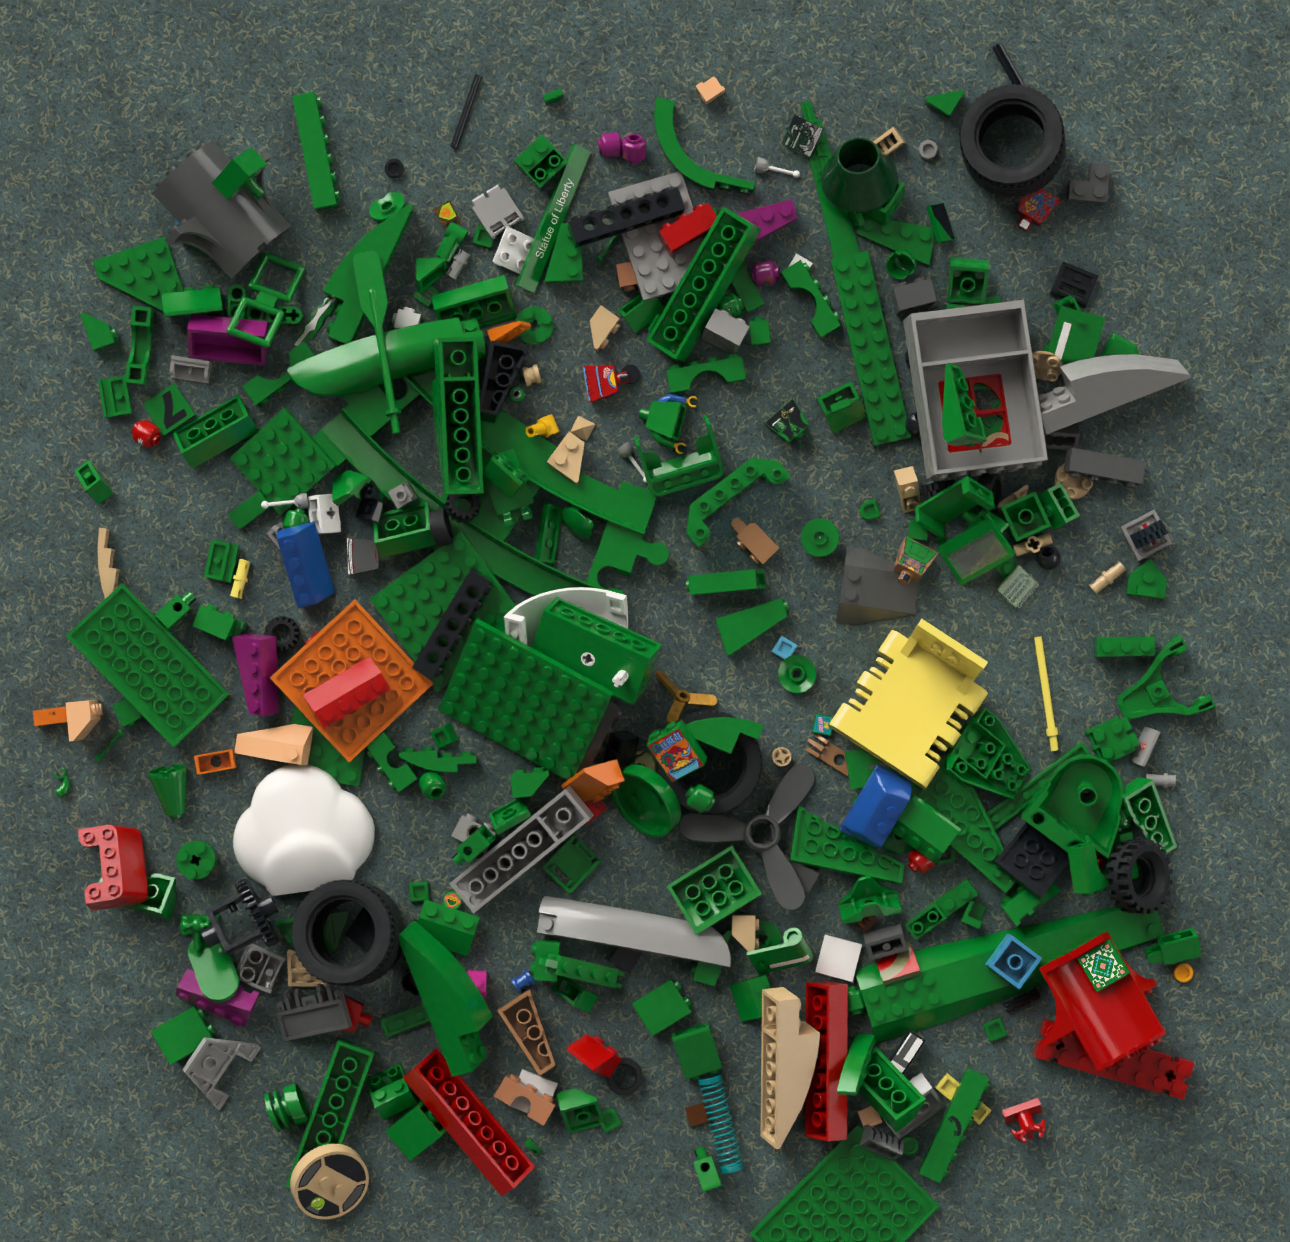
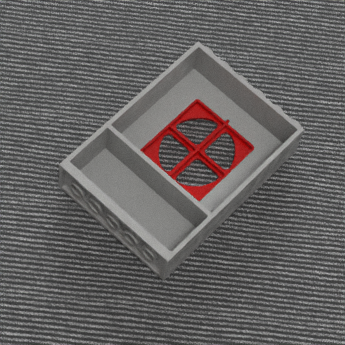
(991, 350)

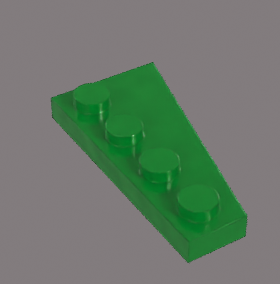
(900, 235)

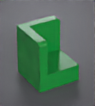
(973, 913)

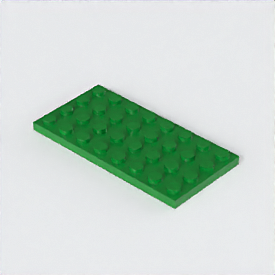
(147, 665)

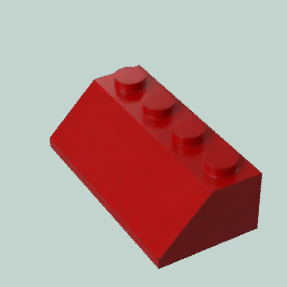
(346, 692)

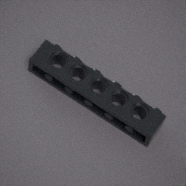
(582, 236)
(423, 663)

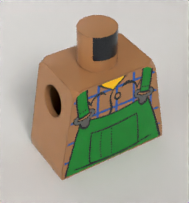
(912, 560)

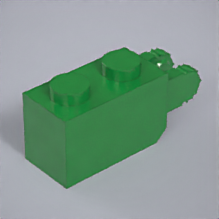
(1174, 947)

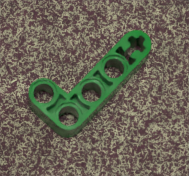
(247, 314)

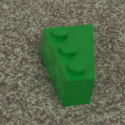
(565, 260)

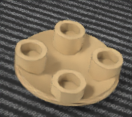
(1046, 366)
(1074, 487)

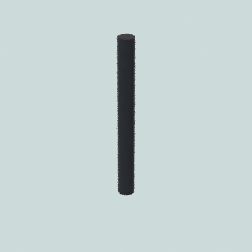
(466, 111)

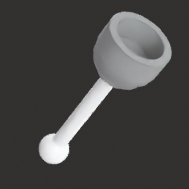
(762, 166)
(626, 451)
(300, 501)

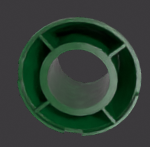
(859, 190)

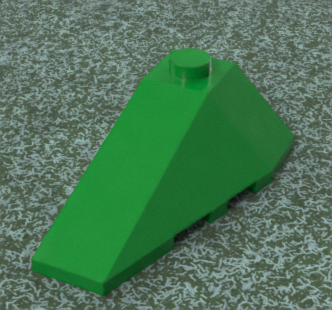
(958, 417)
(1148, 813)
(160, 898)

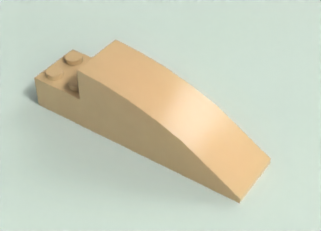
(787, 1063)

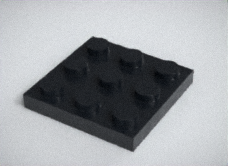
(1032, 860)

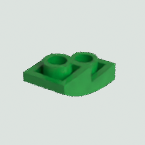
(248, 510)

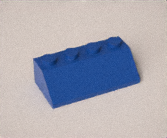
(305, 564)

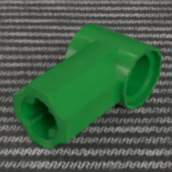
(452, 239)

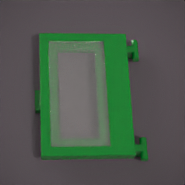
(975, 550)

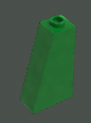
(726, 582)
(748, 624)

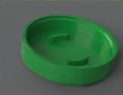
(647, 801)

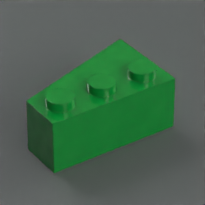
(1024, 903)

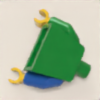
(666, 419)

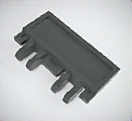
(310, 1015)

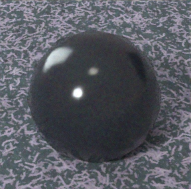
(912, 424)
(1048, 557)

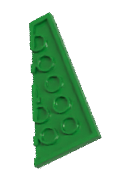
(828, 848)

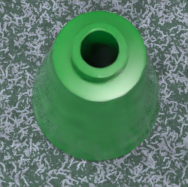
(170, 788)

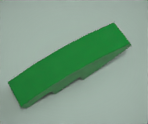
(855, 1065)

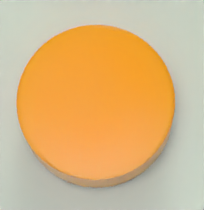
(1183, 972)

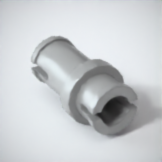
(457, 264)
(1163, 780)

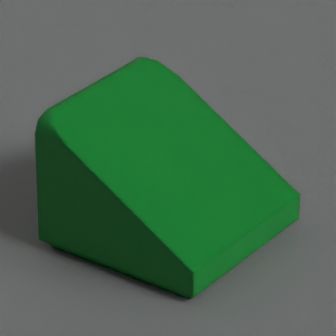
(444, 736)

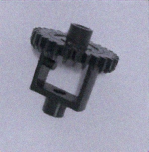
(260, 910)

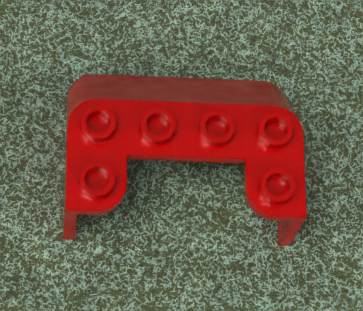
(121, 867)

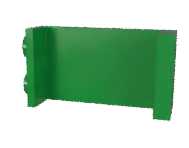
(952, 503)

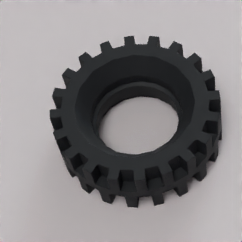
(1155, 876)

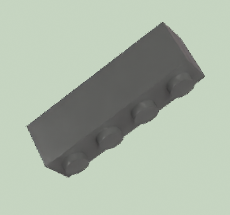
(1104, 467)

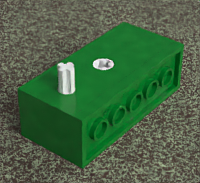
(597, 649)

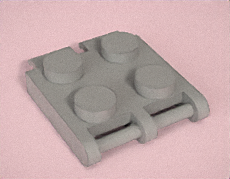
(496, 211)

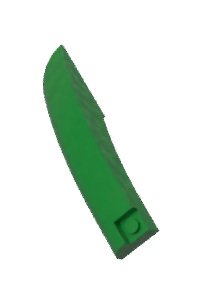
(358, 365)

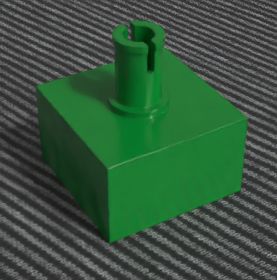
(241, 175)

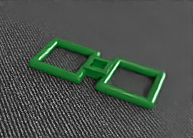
(266, 300)

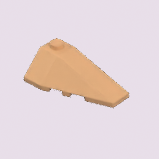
(280, 743)

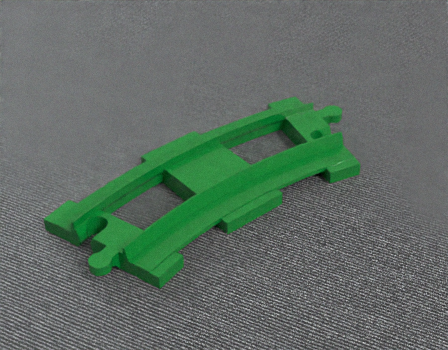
(625, 509)

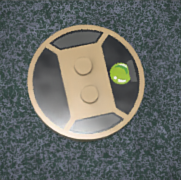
(329, 1181)

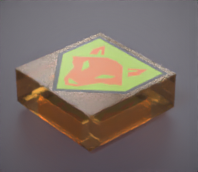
(446, 213)

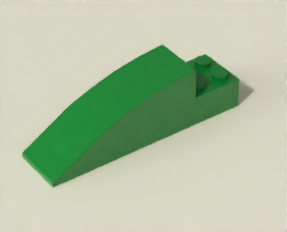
(343, 284)
(458, 415)
(449, 998)

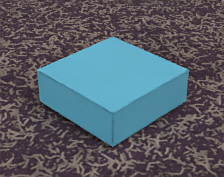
(784, 648)

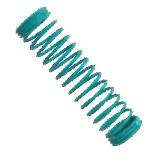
(725, 1169)

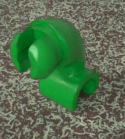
(65, 786)

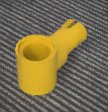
(544, 427)

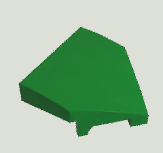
(347, 485)

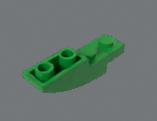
(430, 759)
(941, 908)

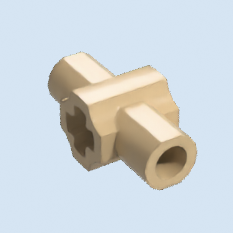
(1023, 548)

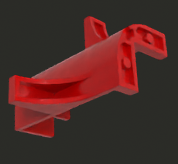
(1108, 1022)

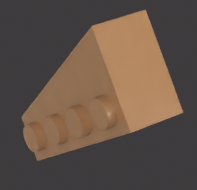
(525, 1026)

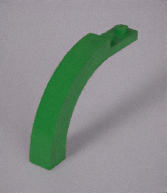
(681, 162)

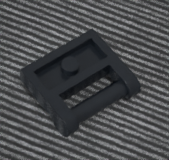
(1075, 278)

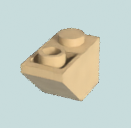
(602, 325)
(907, 488)
(744, 930)

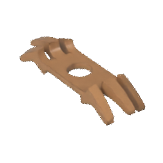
(828, 753)

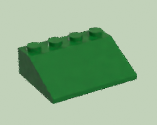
(714, 890)

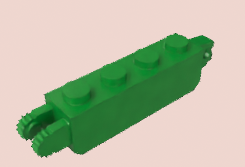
(581, 970)

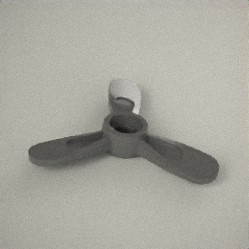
(778, 870)

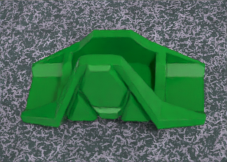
(866, 889)

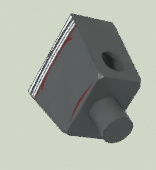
(363, 556)

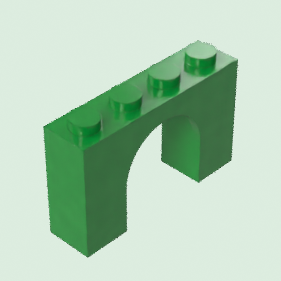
(1085, 869)

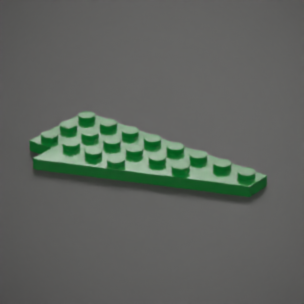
(962, 806)

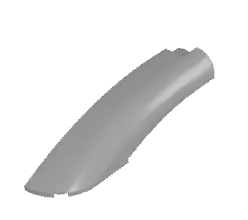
(631, 930)

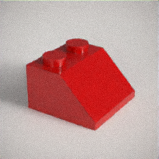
(595, 1054)

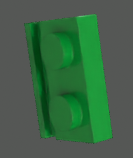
(115, 397)
(221, 561)

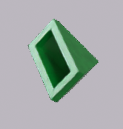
(944, 102)
(429, 271)

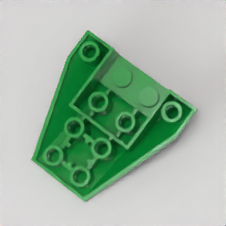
(988, 756)

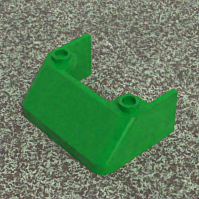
(685, 470)

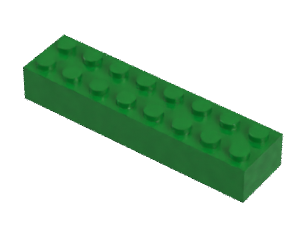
(336, 1097)

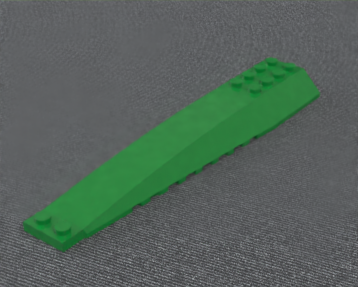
(958, 982)

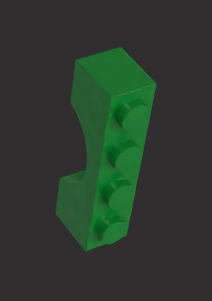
(798, 277)
(142, 332)
(729, 369)
(260, 388)

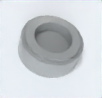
(928, 150)

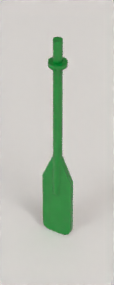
(374, 305)

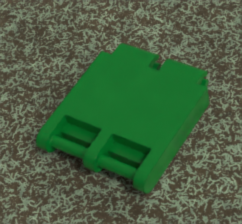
(1113, 738)

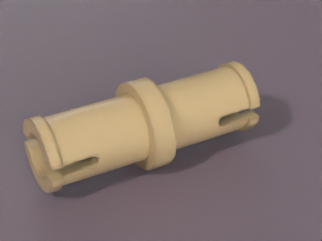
(1107, 577)

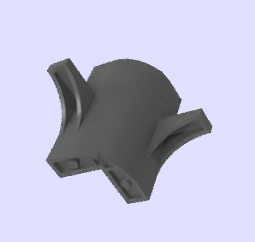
(222, 228)

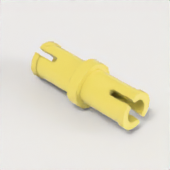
(240, 578)

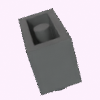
(885, 941)

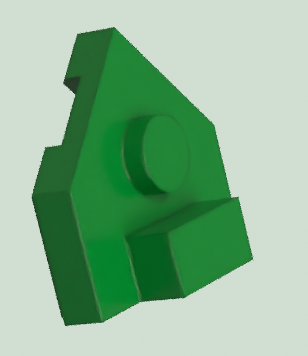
(1147, 581)

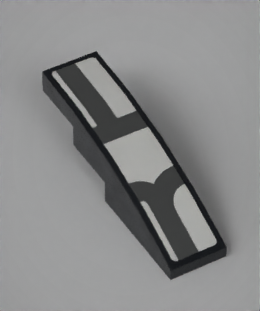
(906, 1051)

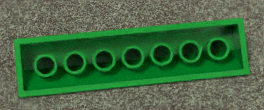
(703, 284)

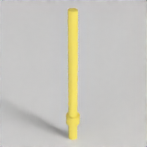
(1051, 731)

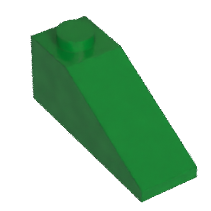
(706, 972)

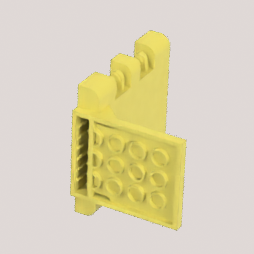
(913, 701)

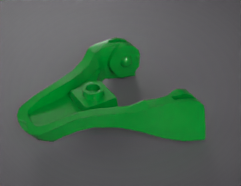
(1150, 693)

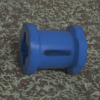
(523, 981)

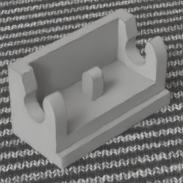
(190, 369)

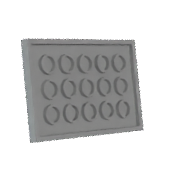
(652, 265)

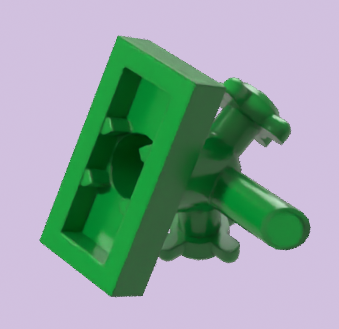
(193, 925)

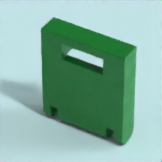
(574, 862)

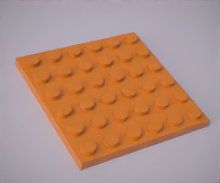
(337, 647)

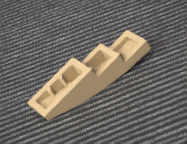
(108, 575)

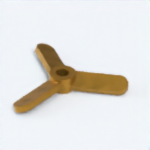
(683, 698)

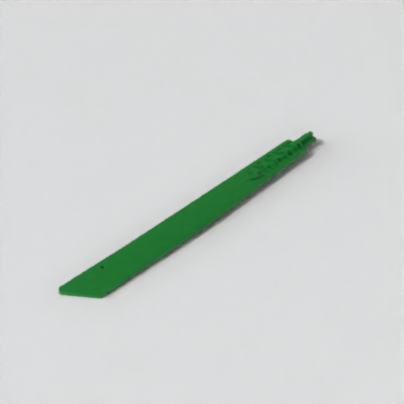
(837, 224)

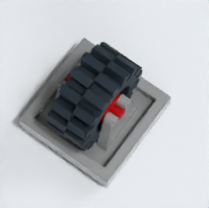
(1146, 535)

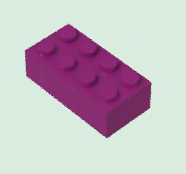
(211, 342)

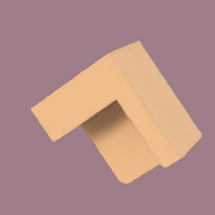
(709, 90)

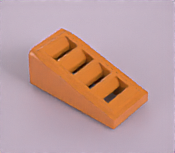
(508, 332)

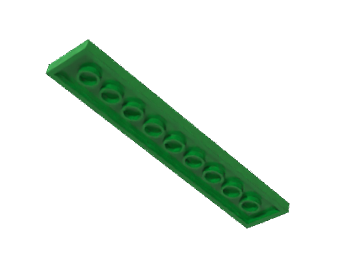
(870, 347)

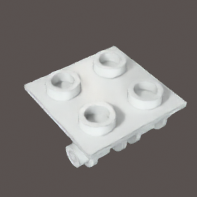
(513, 250)

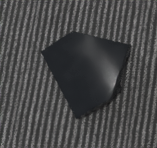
(371, 504)

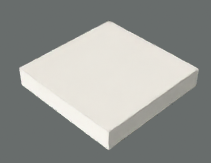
(838, 958)
(542, 1084)

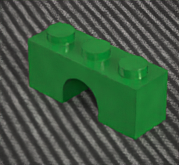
(1124, 646)
(380, 749)

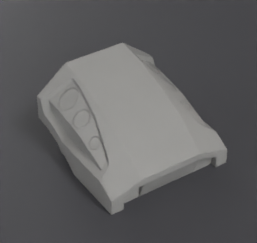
(259, 967)

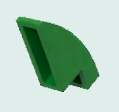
(723, 731)

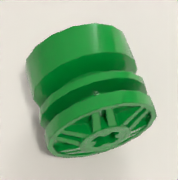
(289, 1106)

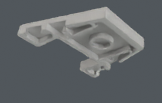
(212, 1060)

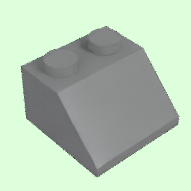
(725, 331)

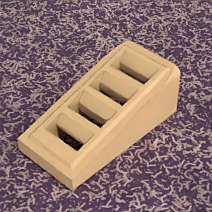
(900, 141)

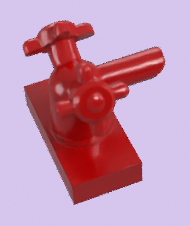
(1023, 1114)

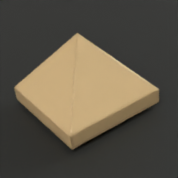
(582, 428)

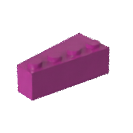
(771, 217)
(257, 663)
(236, 1009)

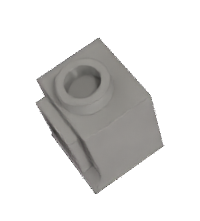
(402, 495)

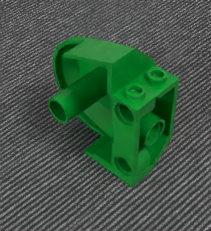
(1075, 817)

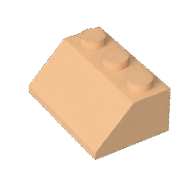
(82, 718)

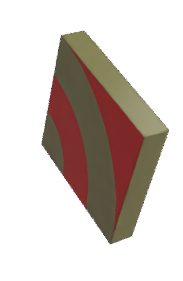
(898, 966)

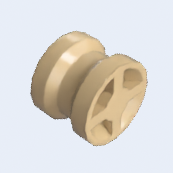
(531, 375)
(781, 756)

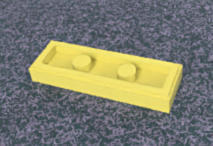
(948, 1086)

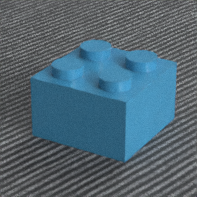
(1013, 961)

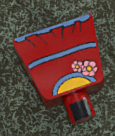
(603, 381)

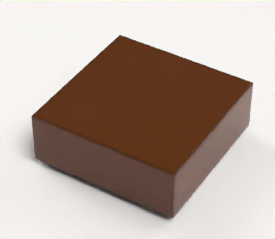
(696, 1114)

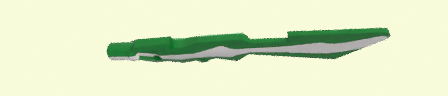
(316, 320)

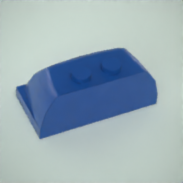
(877, 807)

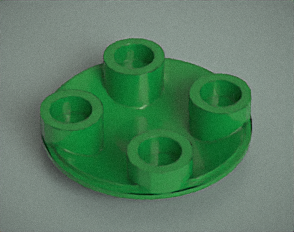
(577, 523)

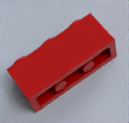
(687, 228)

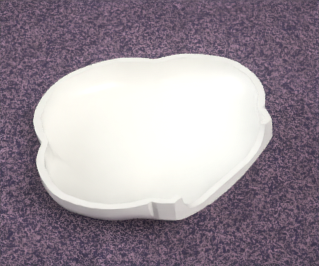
(302, 831)

